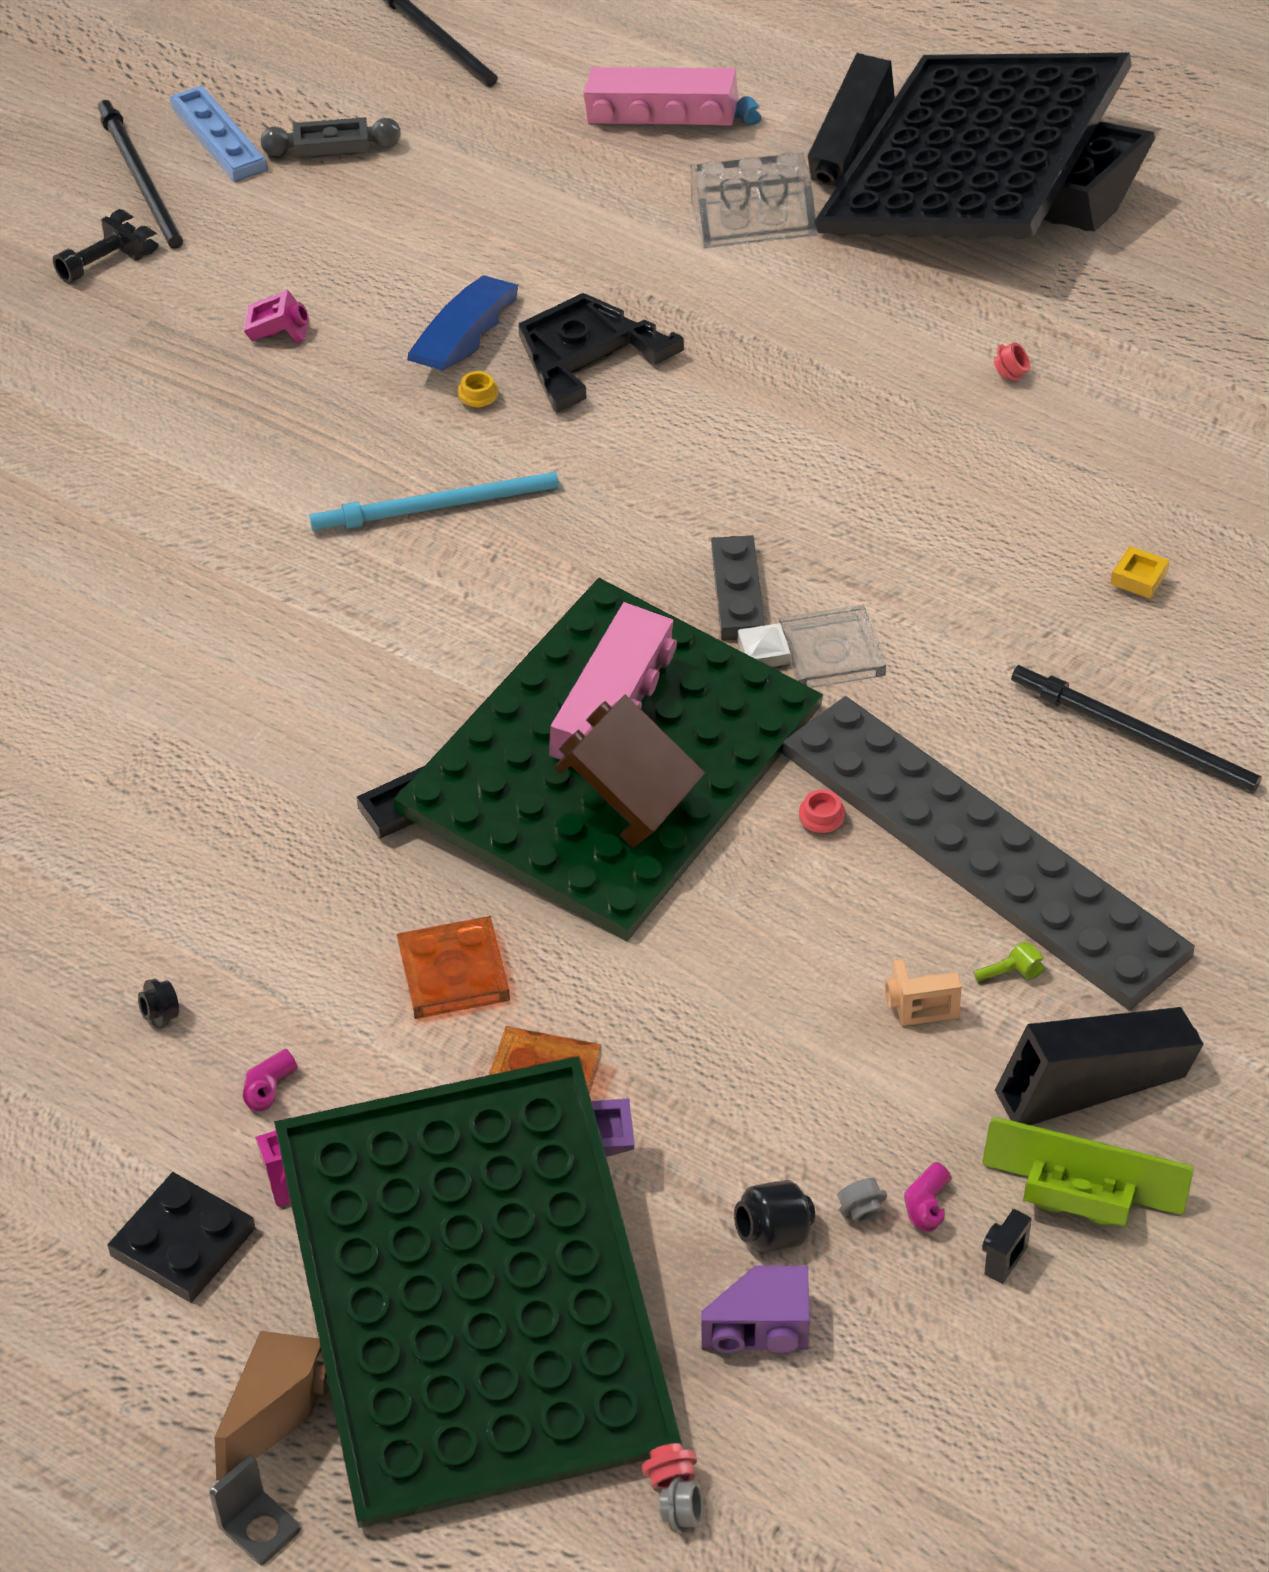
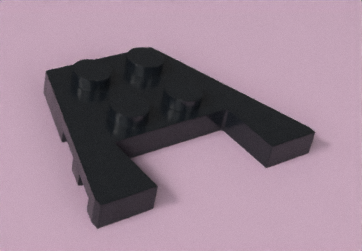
(580, 333)

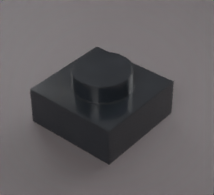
(1006, 1245)

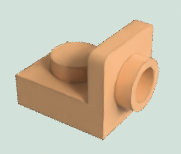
(923, 998)

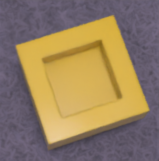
(1139, 572)

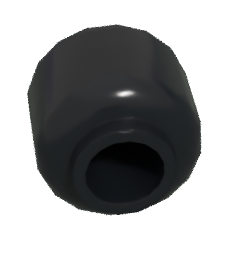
(774, 1216)

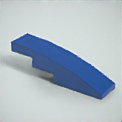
(461, 322)

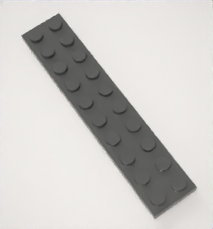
(989, 853)

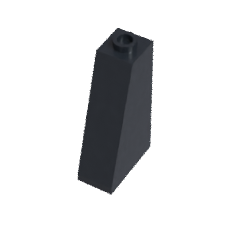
(851, 118)
(1094, 1061)

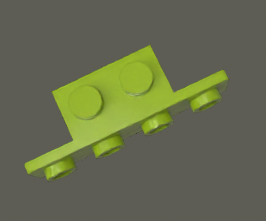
(1085, 1174)

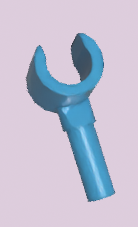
(747, 110)

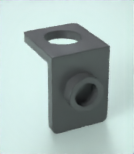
(239, 1500)

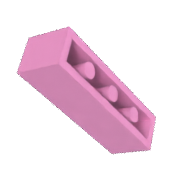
(661, 96)
(620, 665)

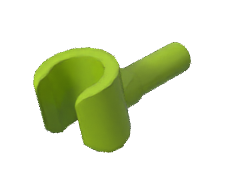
(1023, 958)

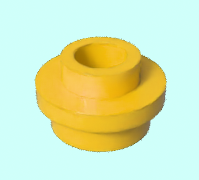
(477, 389)

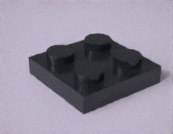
(181, 1236)

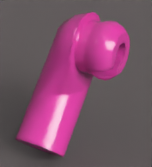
(262, 1080)
(921, 1197)

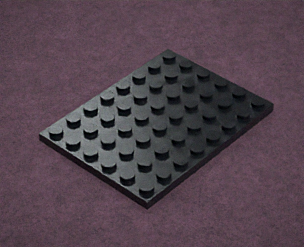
(975, 145)

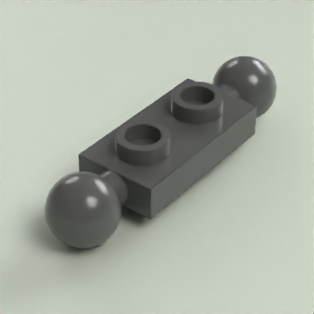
(330, 137)

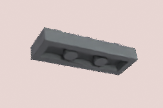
(736, 584)

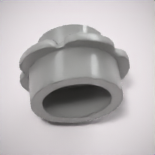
(861, 1200)
(682, 1504)

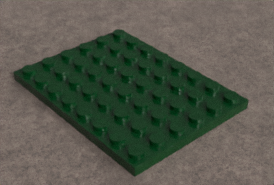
(507, 805)
(473, 1291)

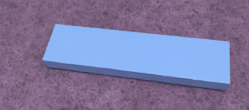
(218, 133)

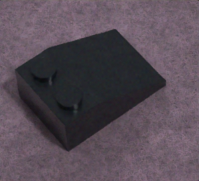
(1100, 176)

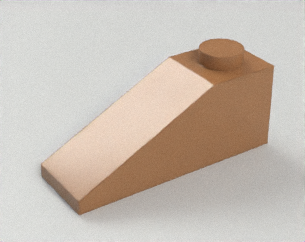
(270, 1397)

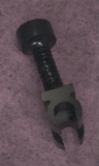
(116, 236)

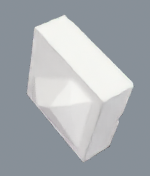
(765, 644)

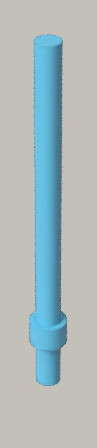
(354, 514)

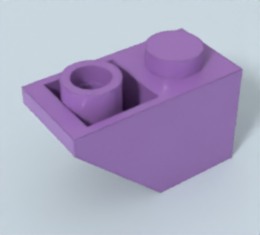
(760, 1312)

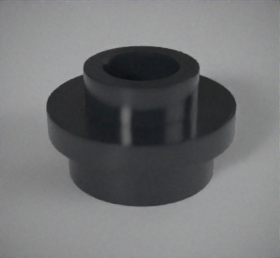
(158, 1002)

